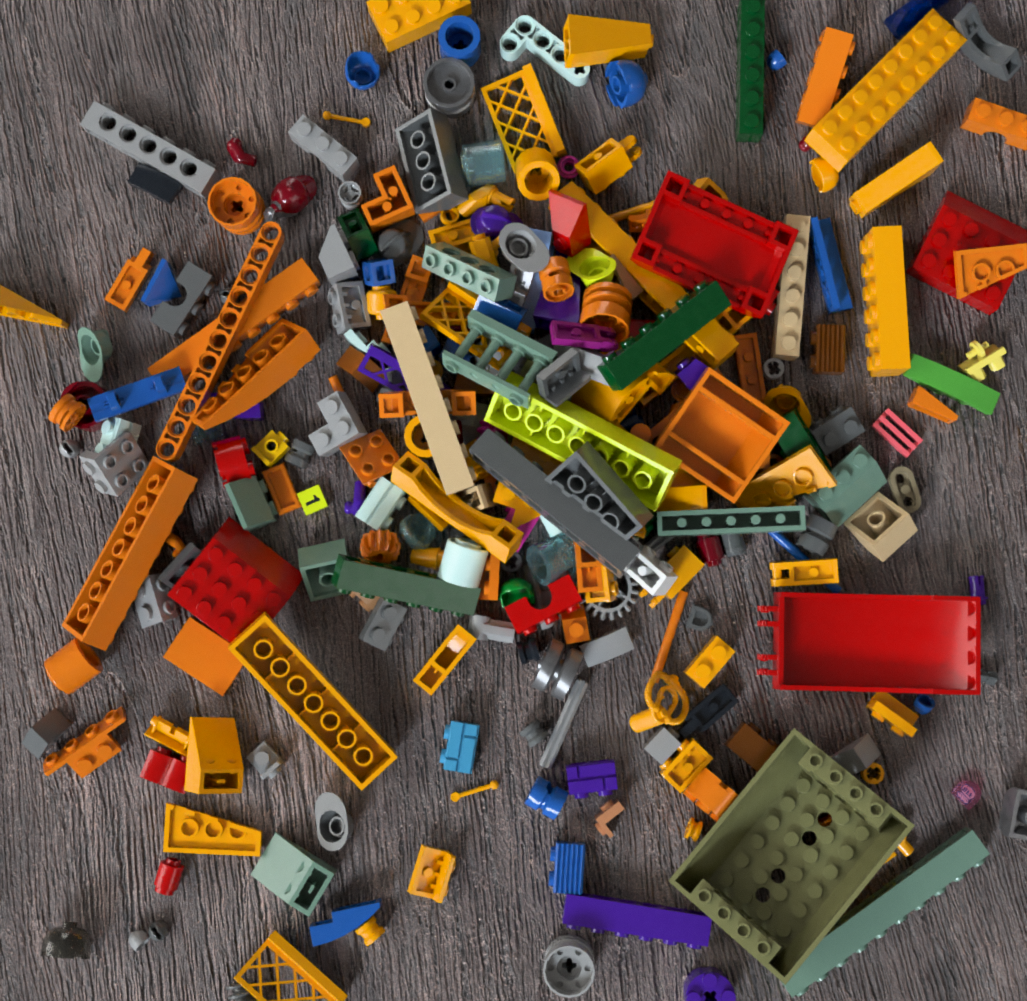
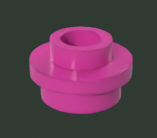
(565, 160)

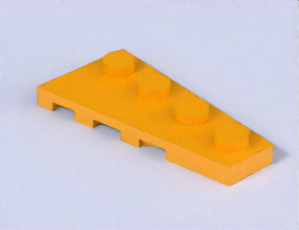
(790, 477)
(203, 833)

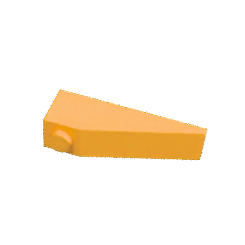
(17, 307)

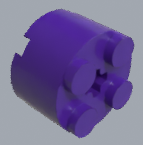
(710, 980)

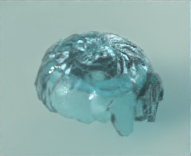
(417, 531)

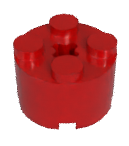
(232, 459)

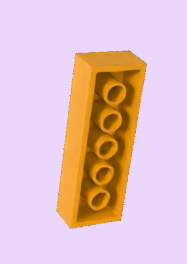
(885, 301)

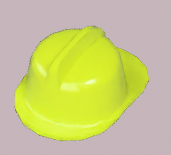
(592, 266)

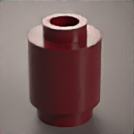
(710, 550)

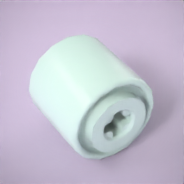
(462, 562)

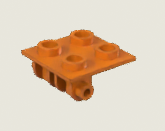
(370, 457)

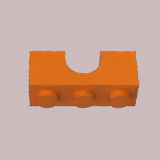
(989, 117)

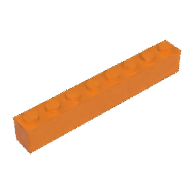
(275, 297)

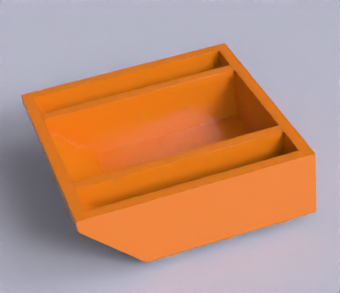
(721, 434)

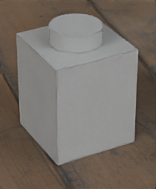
(662, 744)

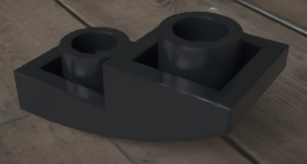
(155, 183)

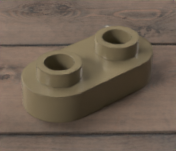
(907, 488)

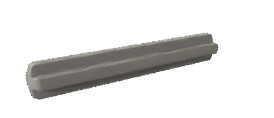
(563, 723)

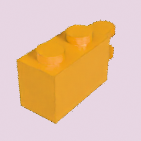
(607, 163)
(685, 565)

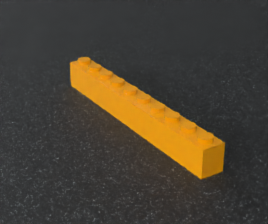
(712, 341)

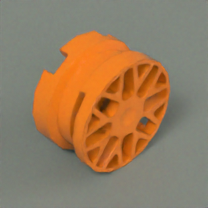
(67, 412)

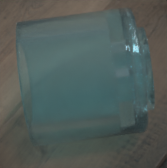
(482, 163)
(551, 559)

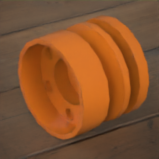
(227, 197)
(608, 306)

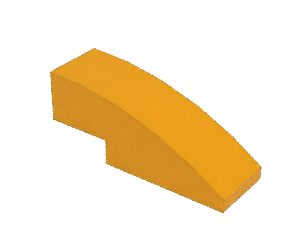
(444, 659)

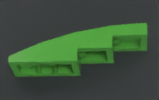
(952, 384)

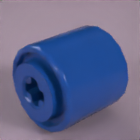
(458, 31)

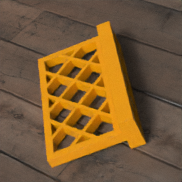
(539, 106)
(465, 302)
(299, 965)

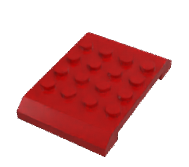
(707, 238)

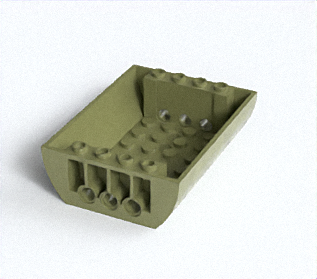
(766, 834)

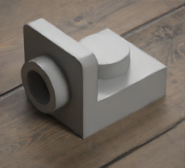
(265, 760)

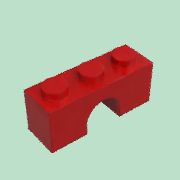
(564, 598)

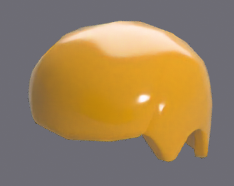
(823, 174)

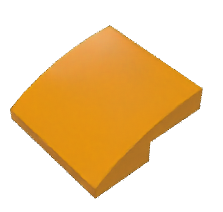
(457, 235)

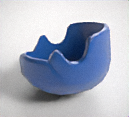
(362, 70)

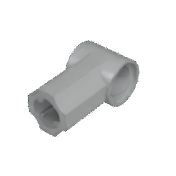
(486, 628)

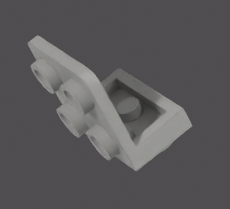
(116, 465)

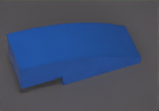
(343, 921)

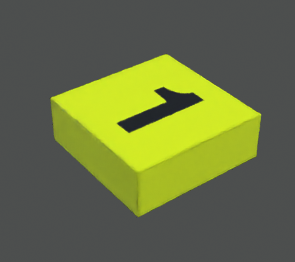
(312, 500)

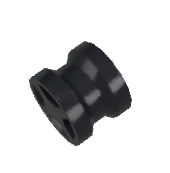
(528, 651)

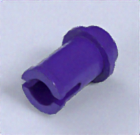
(977, 588)

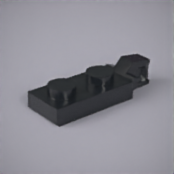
(708, 711)

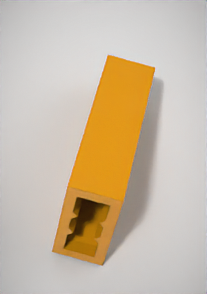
(603, 40)
(896, 180)

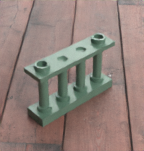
(500, 336)

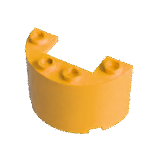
(615, 405)

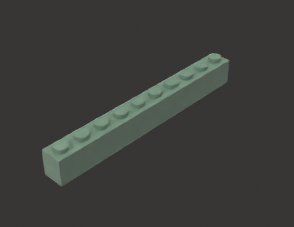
(890, 906)

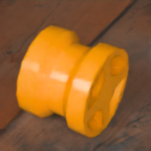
(370, 930)

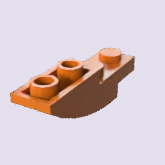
(588, 571)

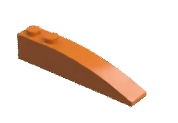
(266, 368)

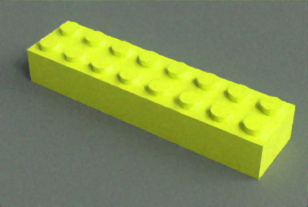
(567, 427)

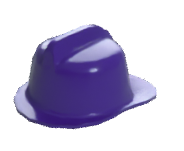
(492, 220)

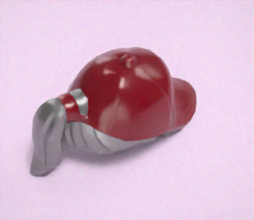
(290, 197)

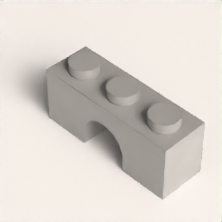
(323, 146)

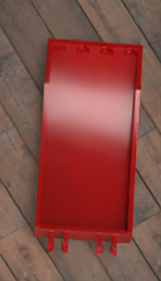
(875, 643)

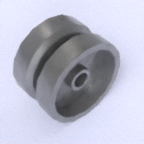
(450, 74)
(557, 669)

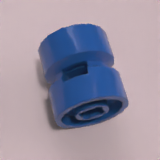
(546, 798)

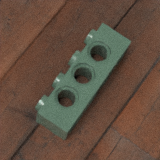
(469, 271)

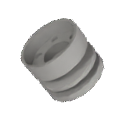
(564, 979)

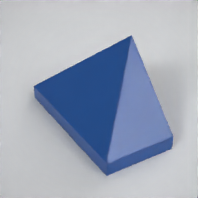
(161, 286)

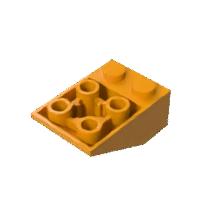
(213, 757)

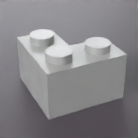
(342, 424)

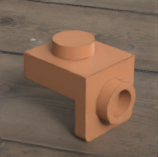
(609, 811)

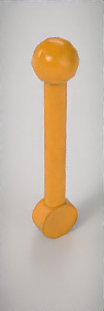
(365, 121)
(455, 796)

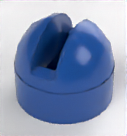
(776, 60)
(923, 704)

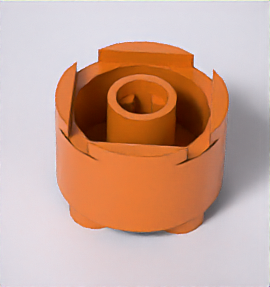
(710, 793)

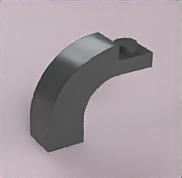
(982, 48)

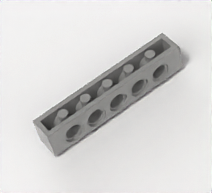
(96, 123)

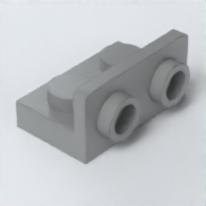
(349, 306)

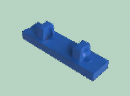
(137, 394)

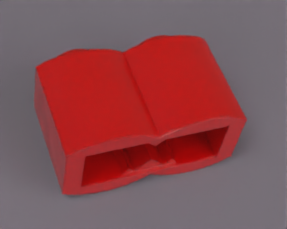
(165, 769)

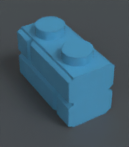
(460, 746)

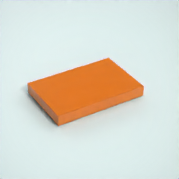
(204, 656)

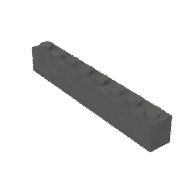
(565, 513)

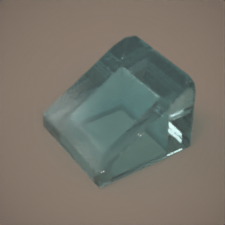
(202, 436)

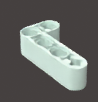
(546, 54)

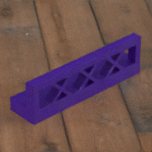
(389, 359)

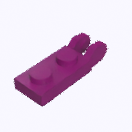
(583, 335)

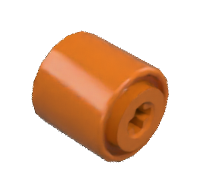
(73, 666)

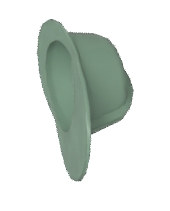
(94, 351)

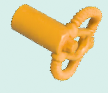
(656, 713)

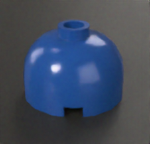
(626, 82)

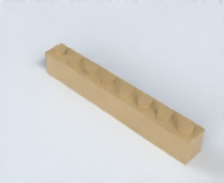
(427, 398)

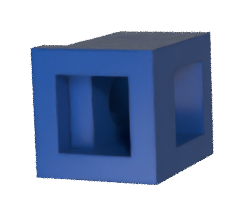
(378, 272)

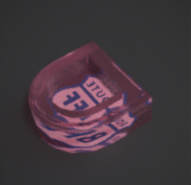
(967, 793)

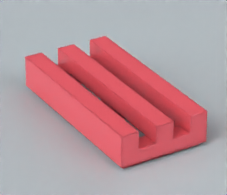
(912, 446)

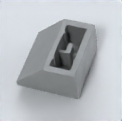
(336, 261)

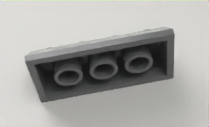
(431, 162)

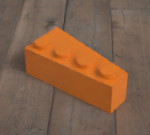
(825, 76)

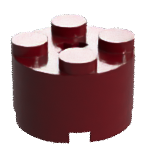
(83, 391)

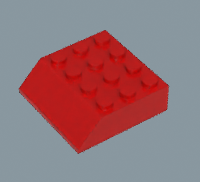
(958, 227)
(235, 581)

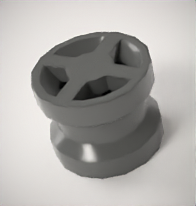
(533, 733)

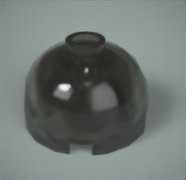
(67, 942)

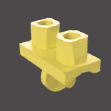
(979, 357)

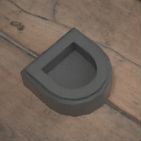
(699, 618)

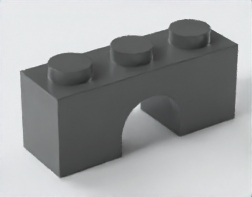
(176, 319)

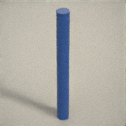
(799, 555)

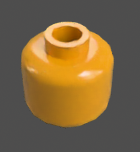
(375, 299)

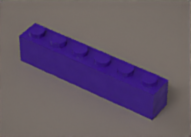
(637, 919)

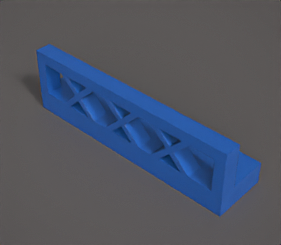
(829, 266)

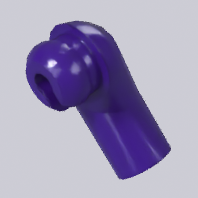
(358, 499)

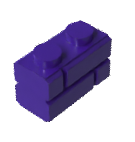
(591, 777)

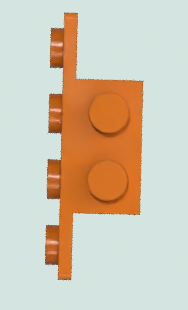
(90, 748)

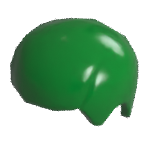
(514, 590)

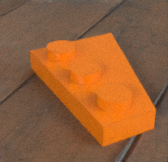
(985, 266)

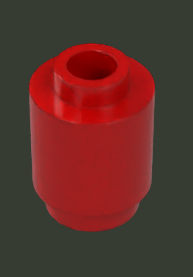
(168, 876)

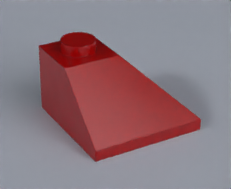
(569, 223)

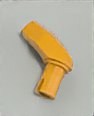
(485, 196)

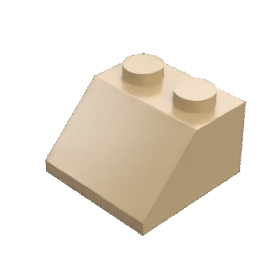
(881, 526)

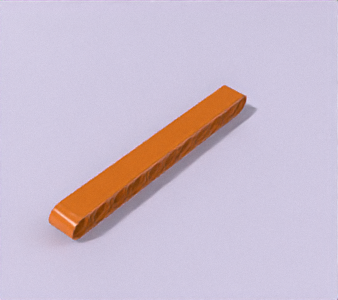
(219, 330)

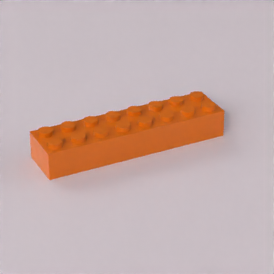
(129, 553)

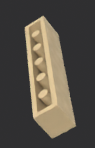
(791, 296)

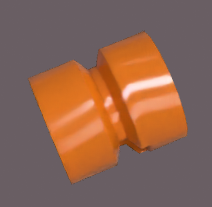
(556, 280)

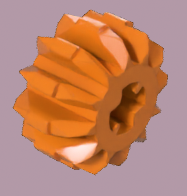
(380, 546)

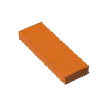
(750, 366)

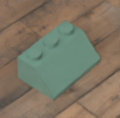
(857, 481)

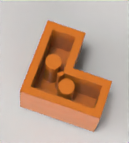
(393, 203)

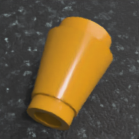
(427, 557)

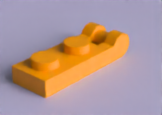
(805, 572)

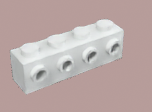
(652, 573)

